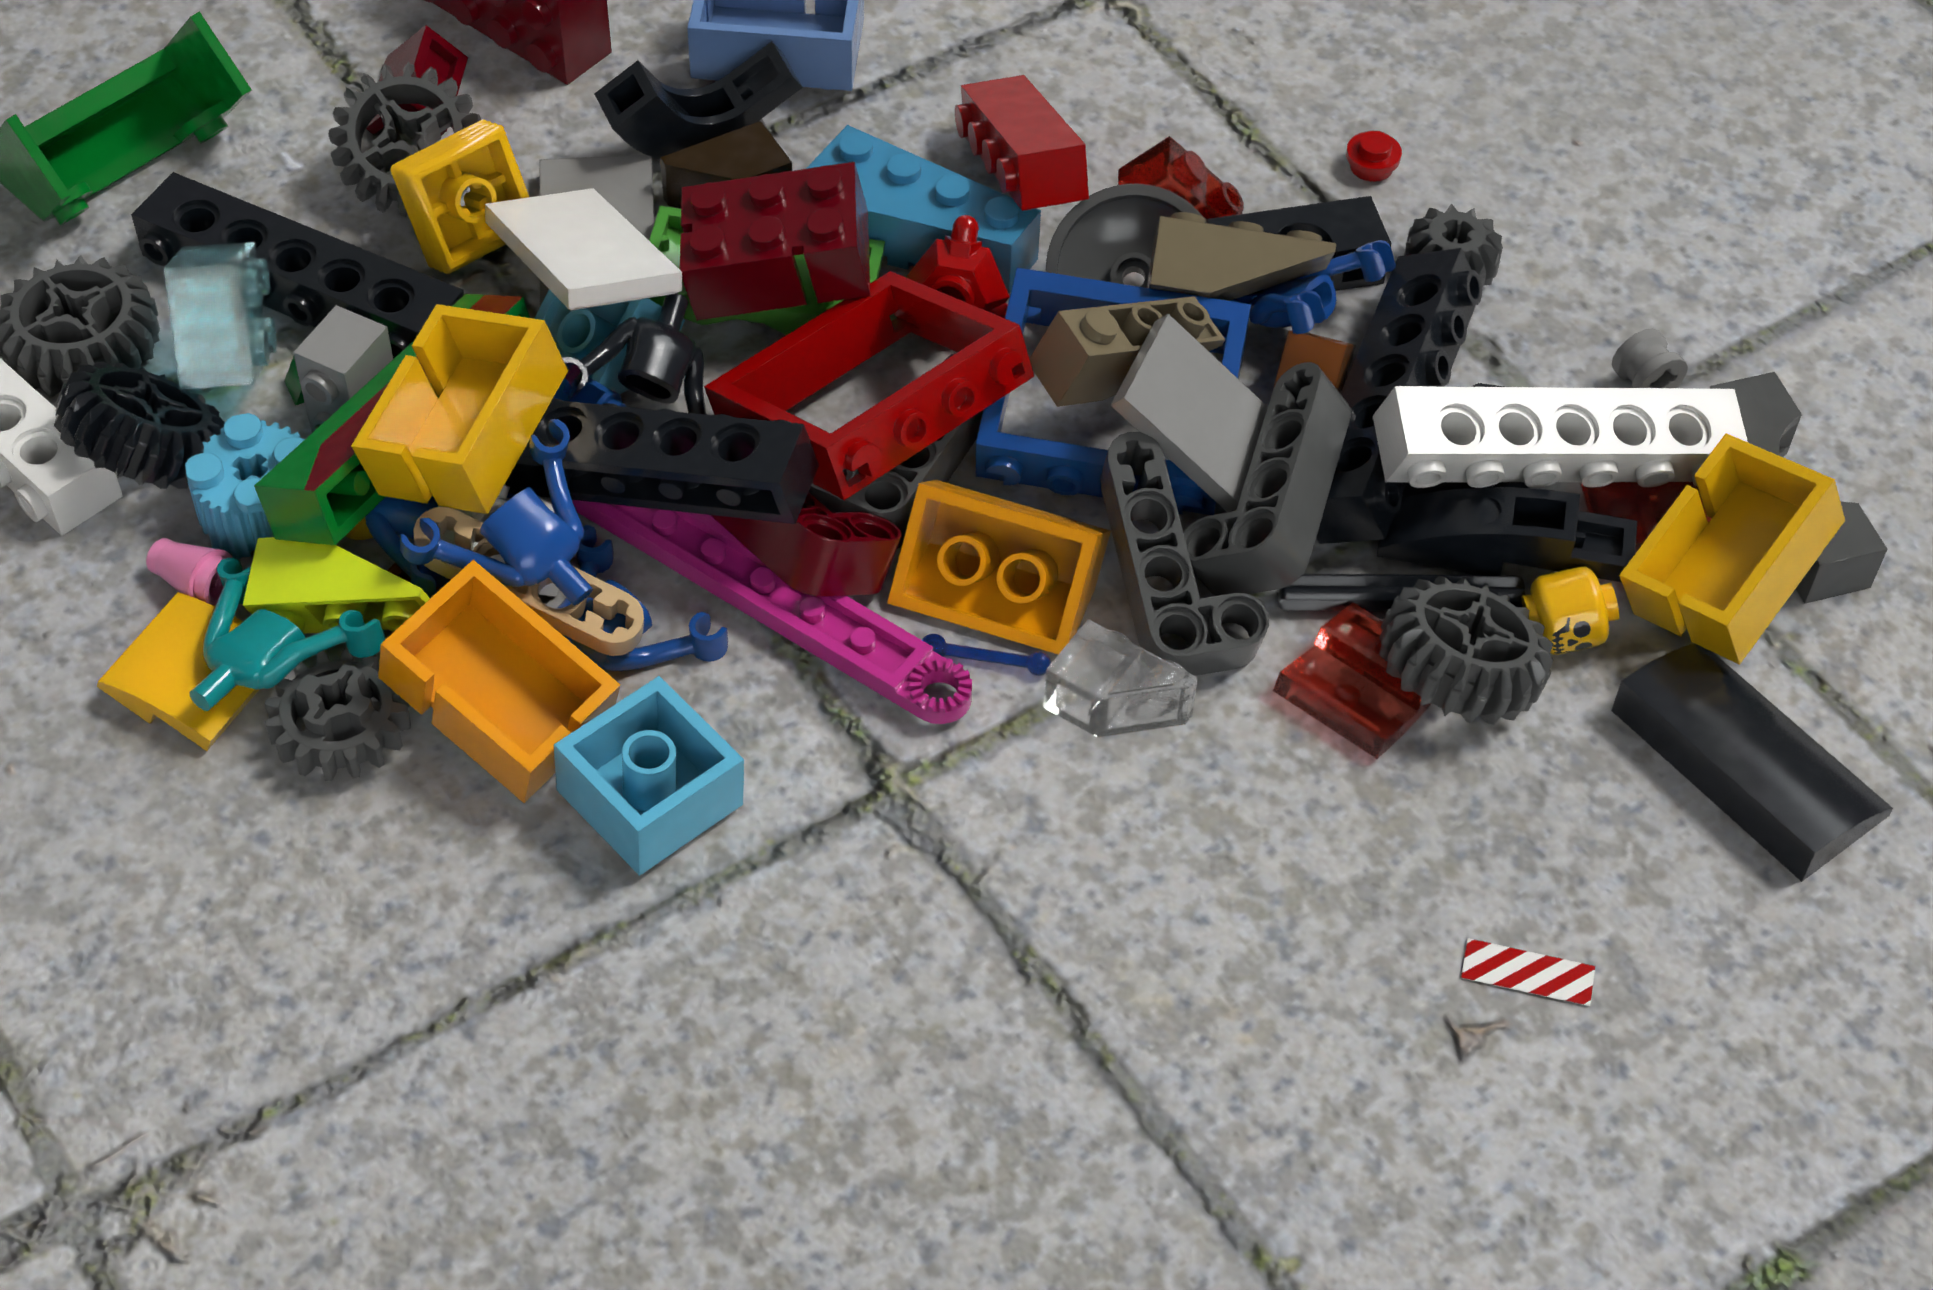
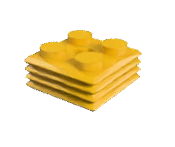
(433, 187)

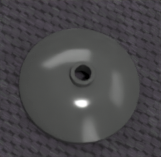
(1112, 232)

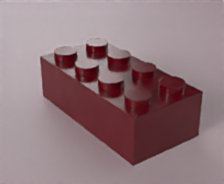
(550, 34)

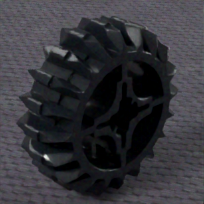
(134, 422)

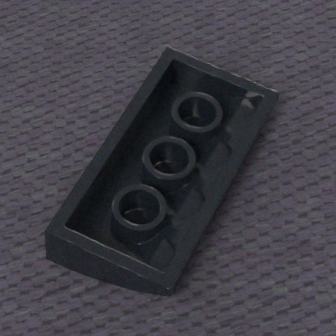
(1748, 758)

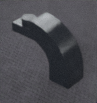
(669, 119)

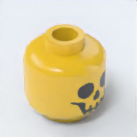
(1572, 609)

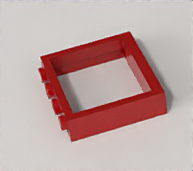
(986, 367)

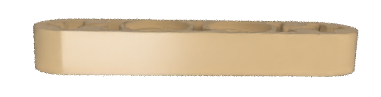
(606, 598)

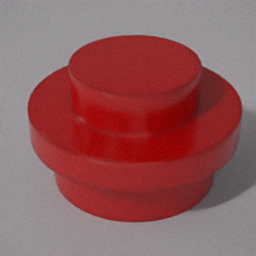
(1373, 155)

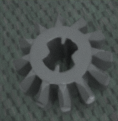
(1458, 230)

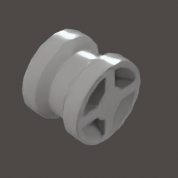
(1648, 362)

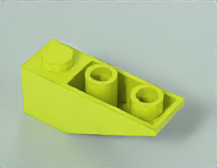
(321, 581)

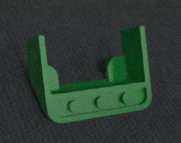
(121, 124)

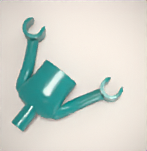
(266, 644)

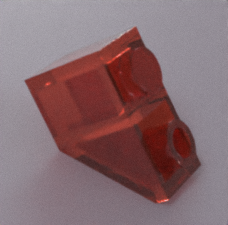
(1185, 174)

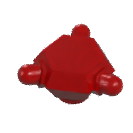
(963, 269)

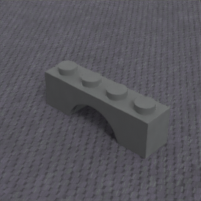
(1856, 549)

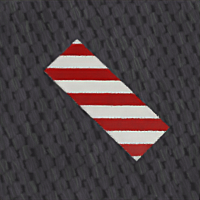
(1528, 972)

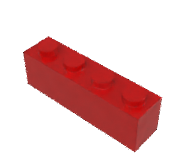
(1023, 142)

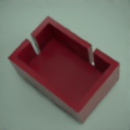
(747, 230)

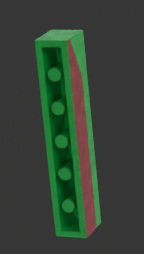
(321, 485)

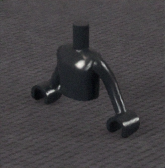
(654, 360)

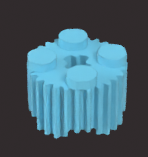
(225, 478)

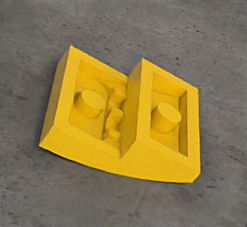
(165, 665)

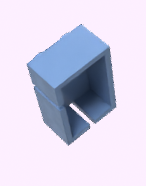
(817, 45)

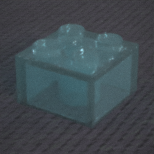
(219, 315)

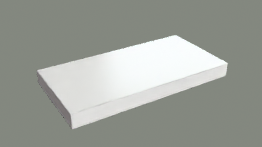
(583, 249)

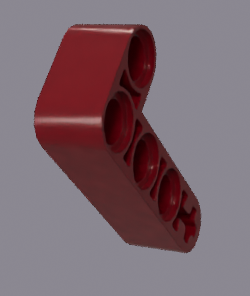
(824, 550)

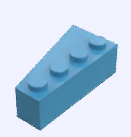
(918, 202)

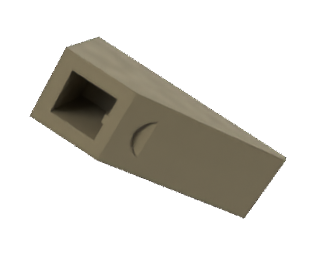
(1230, 260)
(1093, 348)

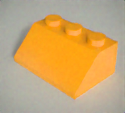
(997, 566)

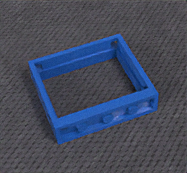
(1077, 468)

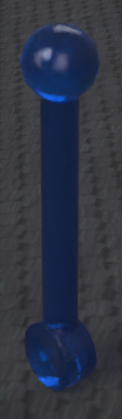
(1035, 662)

